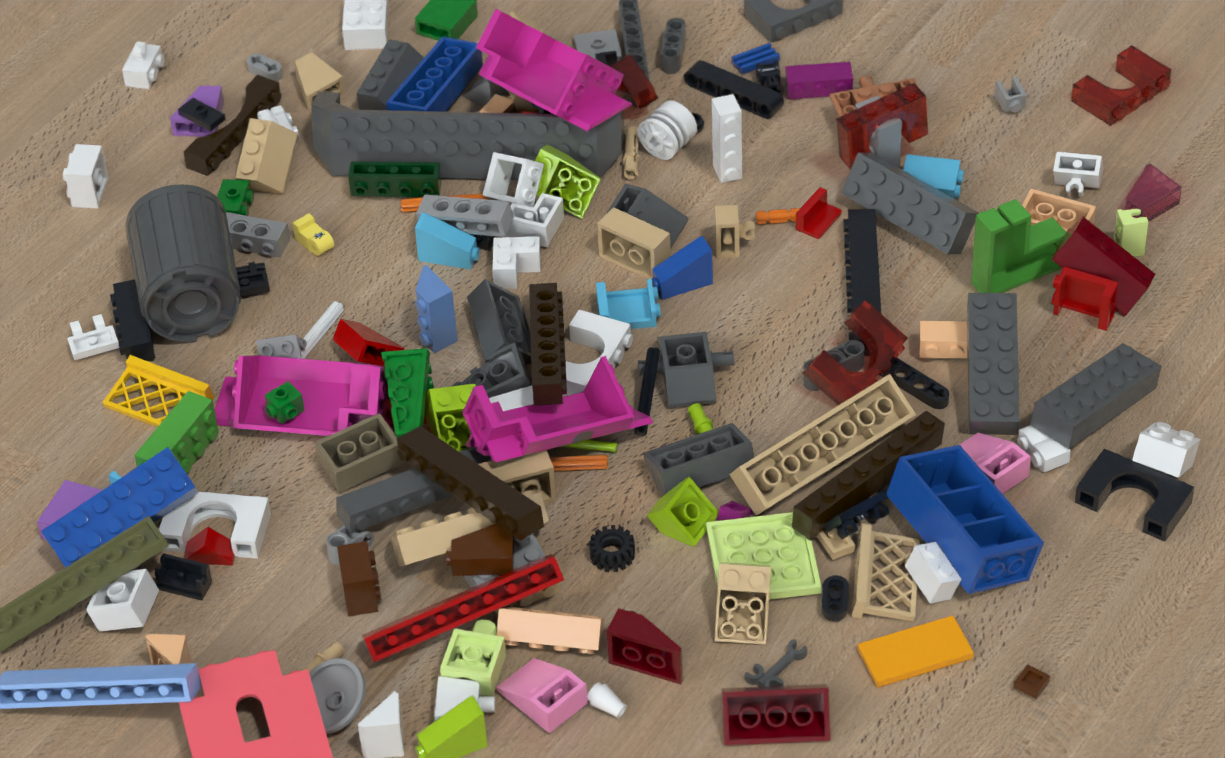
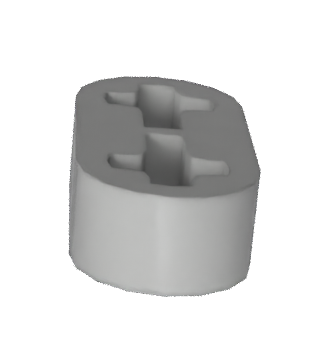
(264, 66)

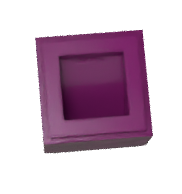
(733, 510)

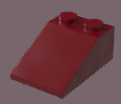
(643, 647)

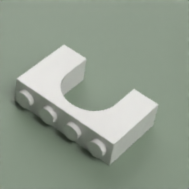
(601, 333)
(248, 513)

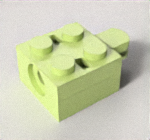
(476, 656)

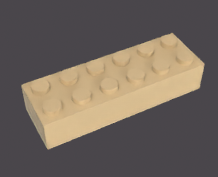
(436, 537)

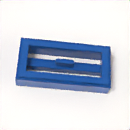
(763, 54)

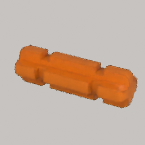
(776, 216)

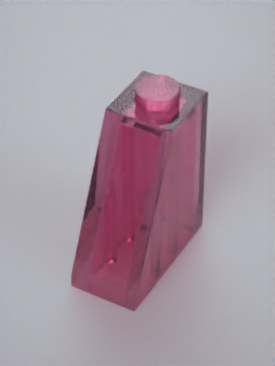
(1153, 193)

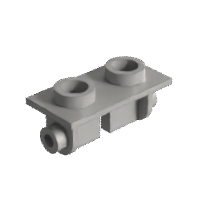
(283, 346)

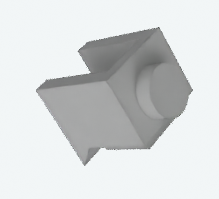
(1012, 99)

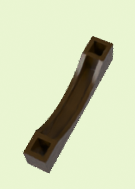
(209, 151)

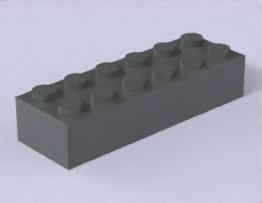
(910, 203)
(993, 363)
(1095, 395)

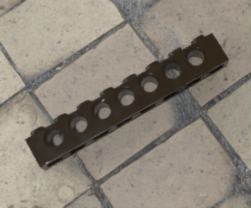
(547, 344)

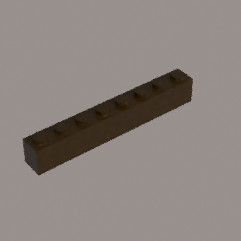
(865, 475)
(470, 483)

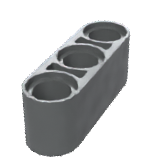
(673, 45)
(848, 354)

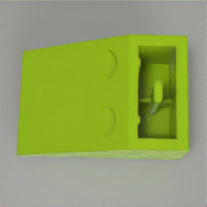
(566, 179)
(445, 414)

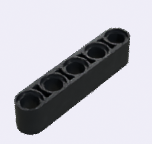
(748, 94)

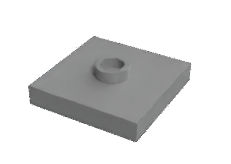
(598, 42)

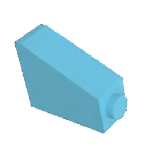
(444, 243)

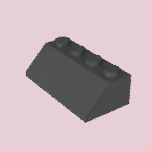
(387, 74)
(499, 319)
(702, 457)

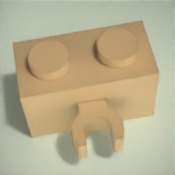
(729, 231)

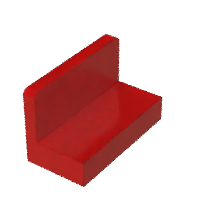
(816, 215)

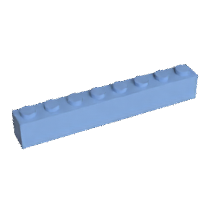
(99, 686)

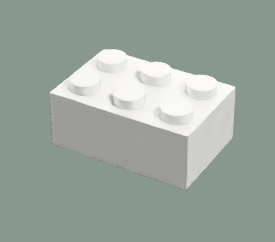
(365, 24)

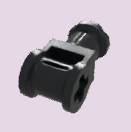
(769, 76)

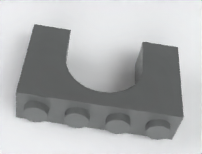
(778, 23)

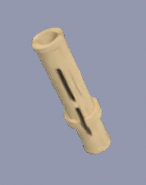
(631, 157)

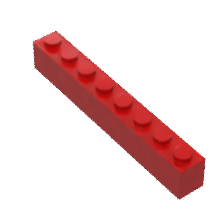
(463, 607)

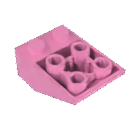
(999, 459)
(545, 693)

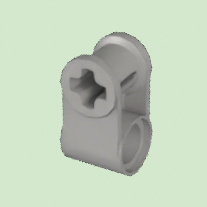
(343, 537)

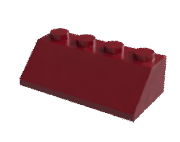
(1095, 253)
(776, 714)

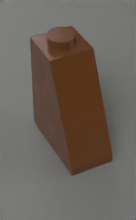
(482, 553)

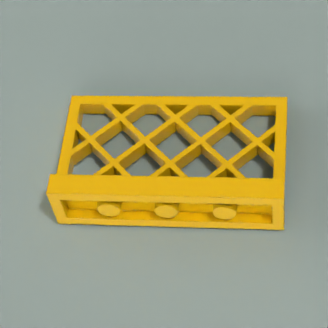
(152, 375)

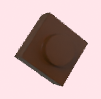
(1031, 681)

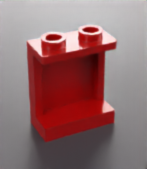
(1086, 295)

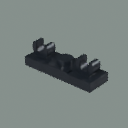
(857, 513)

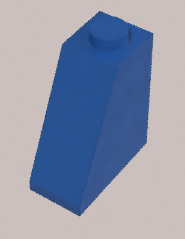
(684, 270)

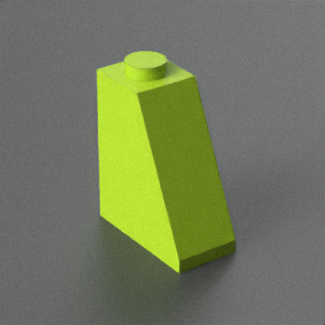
(455, 733)

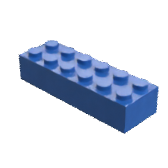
(438, 77)
(146, 491)

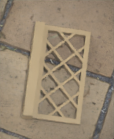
(863, 575)

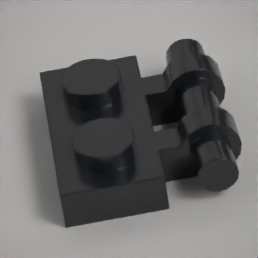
(253, 279)

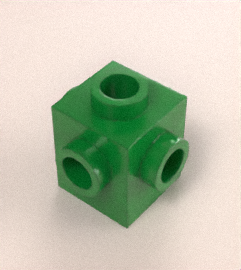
(284, 402)

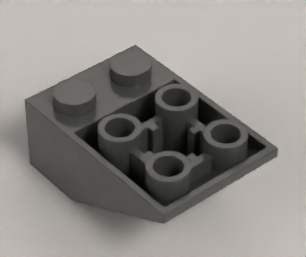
(651, 209)

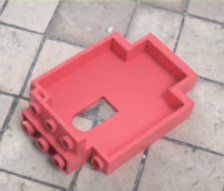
(287, 704)

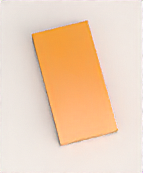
(915, 651)

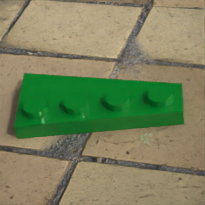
(407, 385)

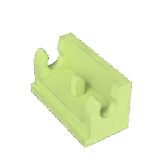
(1131, 231)

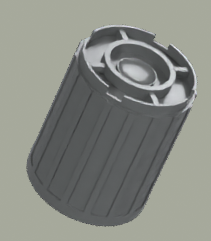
(183, 262)

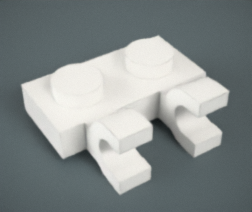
(92, 342)

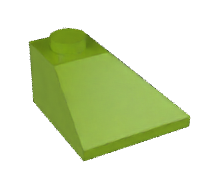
(683, 513)

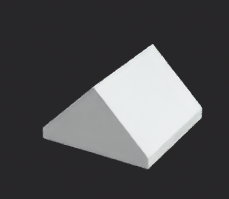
(383, 730)

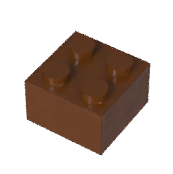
(359, 578)

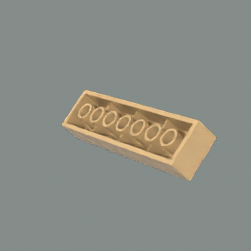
(822, 444)

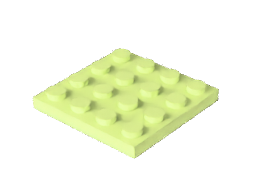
(767, 542)

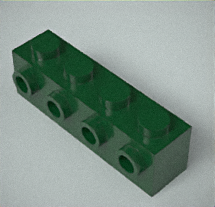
(394, 179)

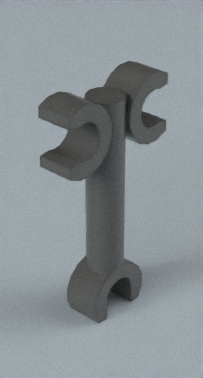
(769, 677)

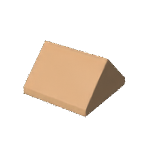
(168, 649)

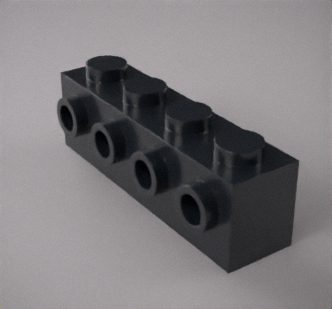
(133, 327)

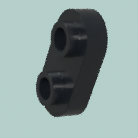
(835, 598)

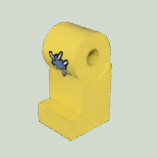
(312, 235)

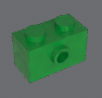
(236, 196)

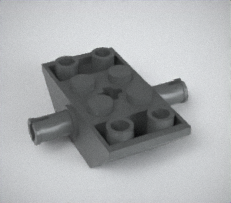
(688, 368)

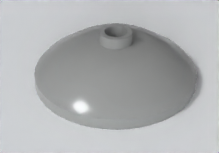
(338, 691)

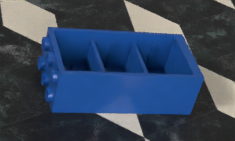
(967, 517)

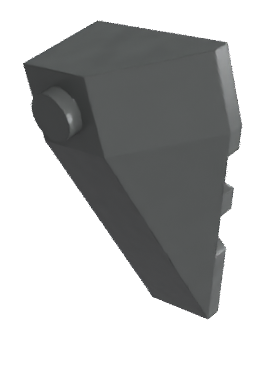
(502, 372)

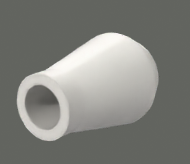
(605, 699)

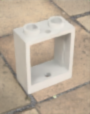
(500, 174)

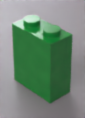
(445, 18)

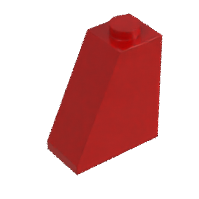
(363, 343)

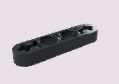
(933, 394)

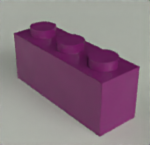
(818, 79)

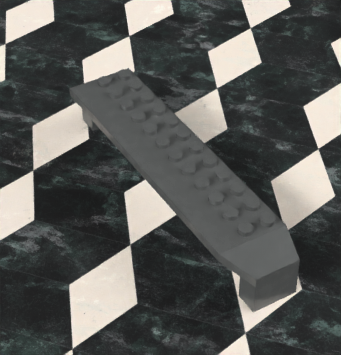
(455, 139)

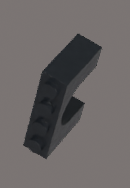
(1116, 472)

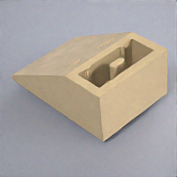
(742, 603)

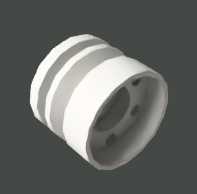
(667, 130)

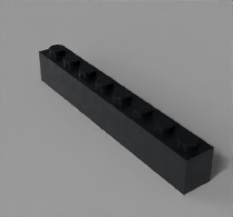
(862, 261)

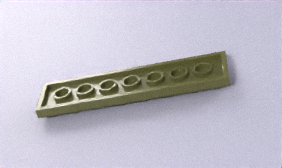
(79, 581)

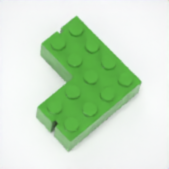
(1011, 250)

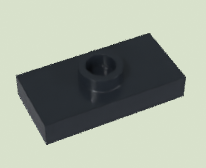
(201, 114)

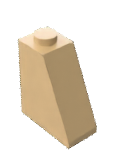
(316, 77)

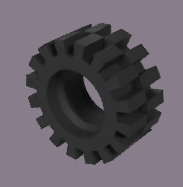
(612, 537)

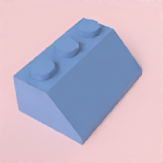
(435, 311)

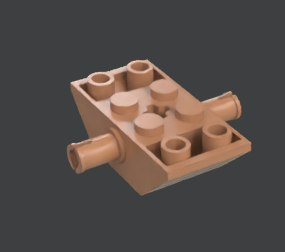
(845, 100)

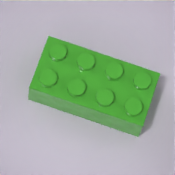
(184, 431)

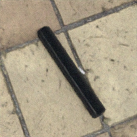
(647, 387)

